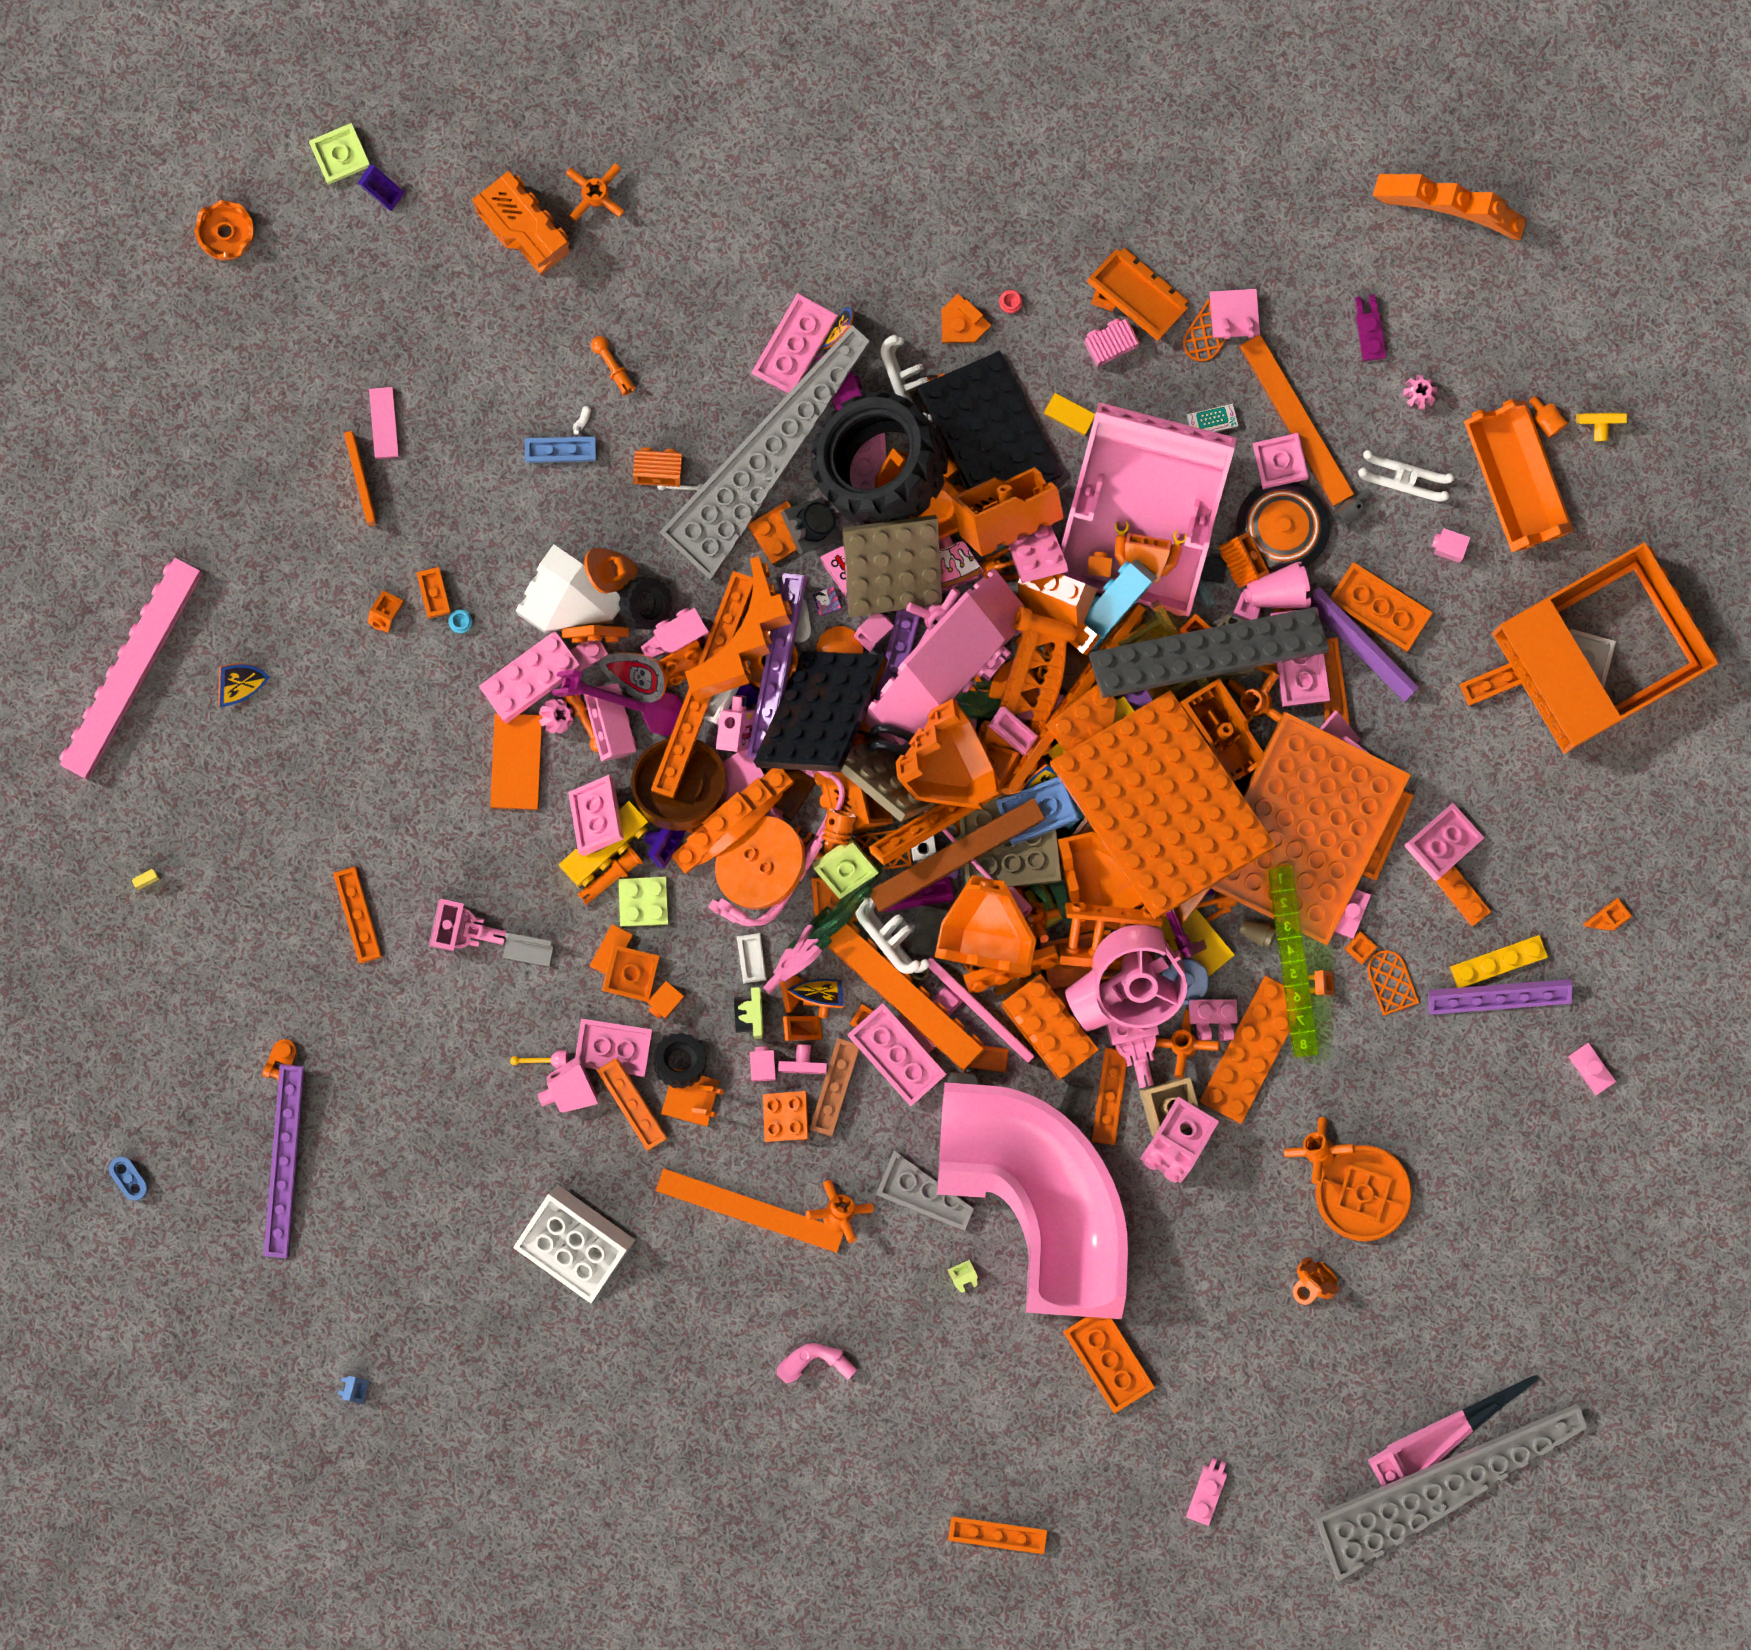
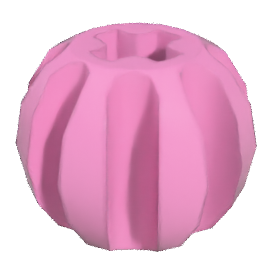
(1418, 398)
(556, 716)

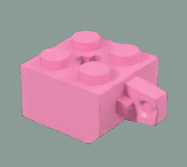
(676, 634)

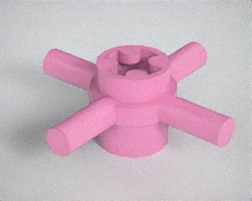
(934, 612)

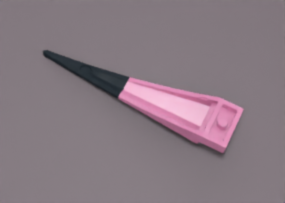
(1438, 1439)

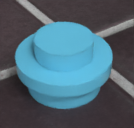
(460, 621)

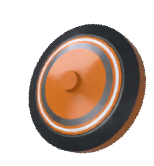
(1285, 524)

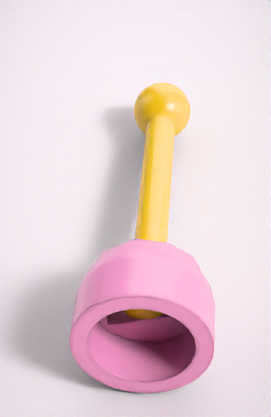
(557, 1059)

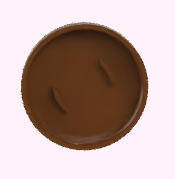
(698, 795)

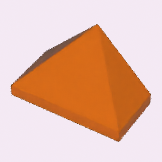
(789, 1000)
(802, 1028)

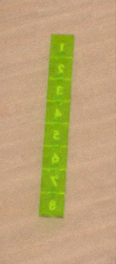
(1293, 961)

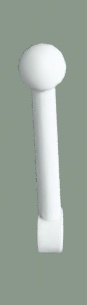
(682, 487)

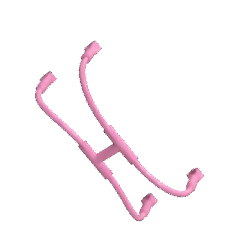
(734, 915)

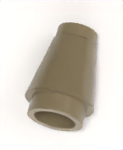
(1258, 932)

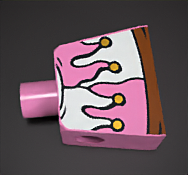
(957, 564)

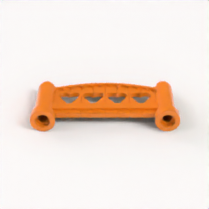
(1035, 632)

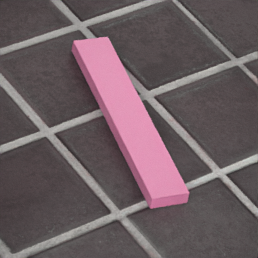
(977, 1008)

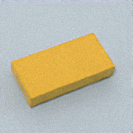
(1069, 414)

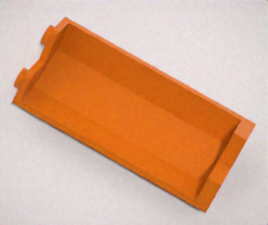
(1518, 475)

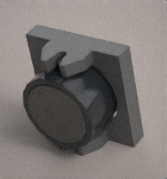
(812, 525)

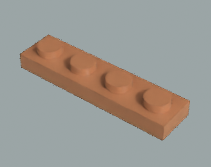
(834, 1087)

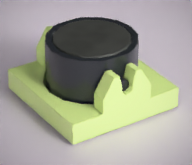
(749, 1014)

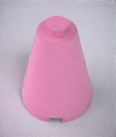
(1280, 589)

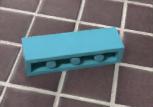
(1118, 598)

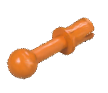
(600, 346)
(579, 708)

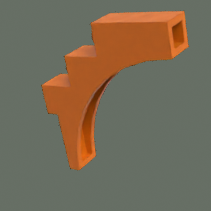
(1452, 199)
(730, 665)

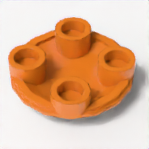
(839, 640)

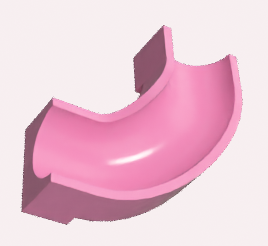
(1055, 1186)

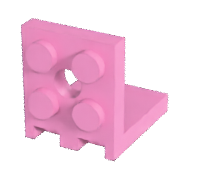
(1171, 1149)

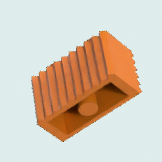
(657, 467)
(1243, 559)

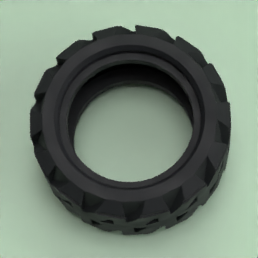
(855, 424)

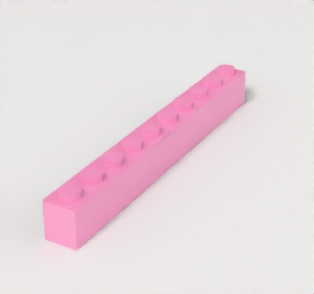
(130, 669)

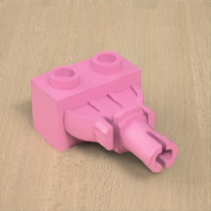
(455, 927)
(1135, 1044)

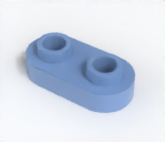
(128, 1179)

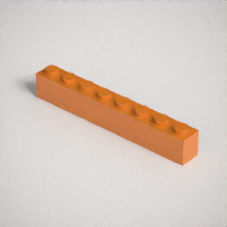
(904, 997)

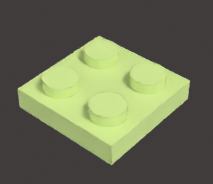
(339, 153)
(845, 868)
(643, 901)

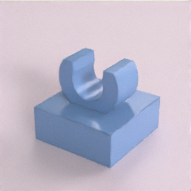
(355, 1389)

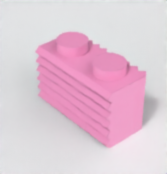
(1111, 342)

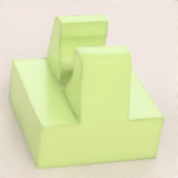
(963, 1274)

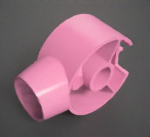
(1139, 981)

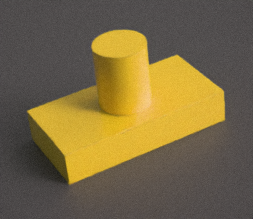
(1601, 422)

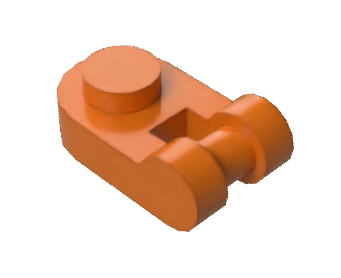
(283, 1052)

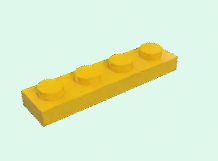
(1498, 962)

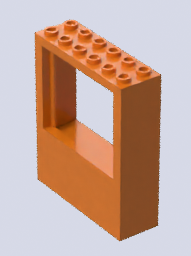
(1558, 672)

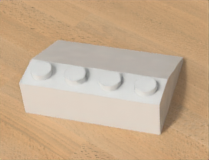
(574, 1243)

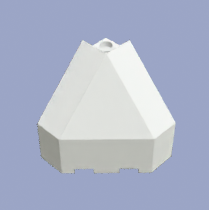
(565, 597)

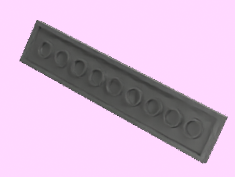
(1208, 652)

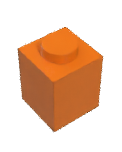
(665, 1001)

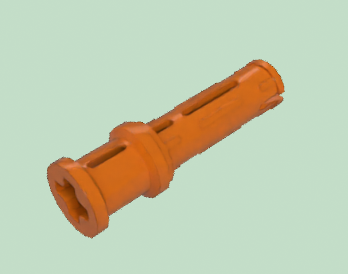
(619, 869)

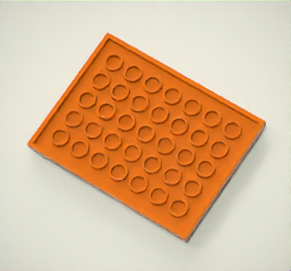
(1162, 805)
(1324, 813)

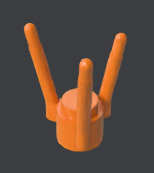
(991, 563)
(1220, 901)

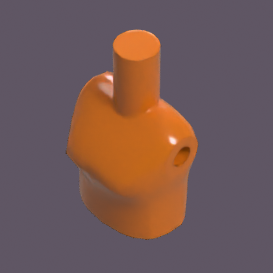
(1547, 417)

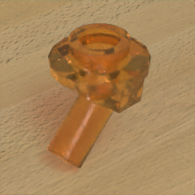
(1012, 985)

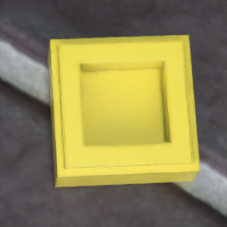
(145, 879)

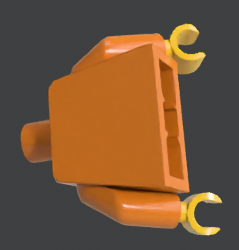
(1152, 552)

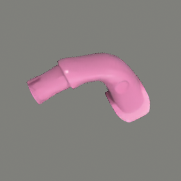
(791, 1367)

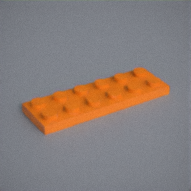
(1249, 1053)

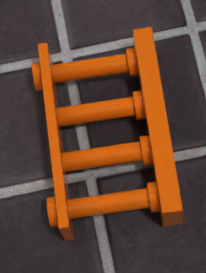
(1083, 956)

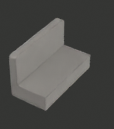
(528, 949)

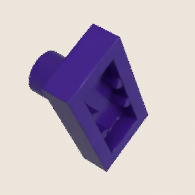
(380, 187)
(663, 845)

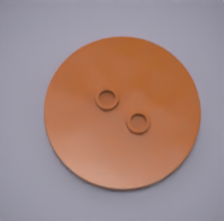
(762, 865)
(1364, 1194)

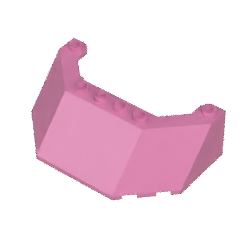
(948, 657)

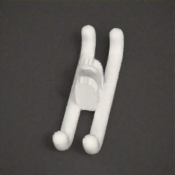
(894, 372)
(1405, 477)
(887, 943)

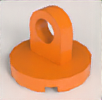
(1317, 1278)

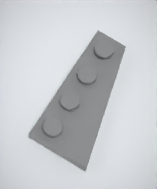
(917, 1191)

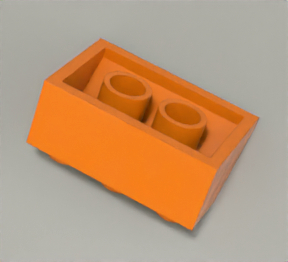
(1058, 598)

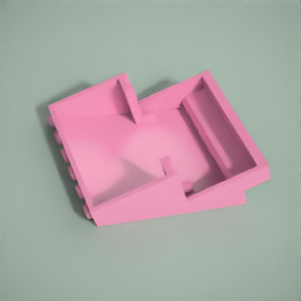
(1158, 481)

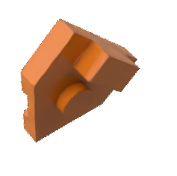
(962, 322)

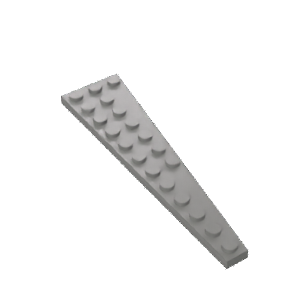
(729, 500)
(1389, 1514)

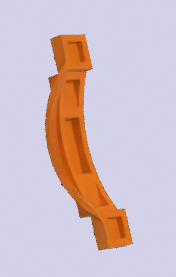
(732, 820)

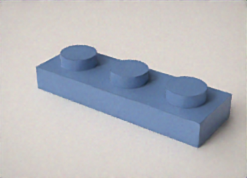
(560, 449)

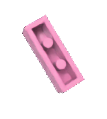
(610, 726)

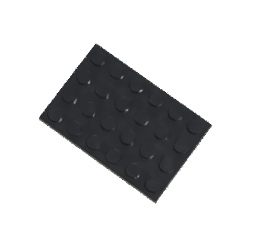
(987, 423)
(821, 711)

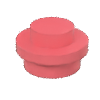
(1010, 301)

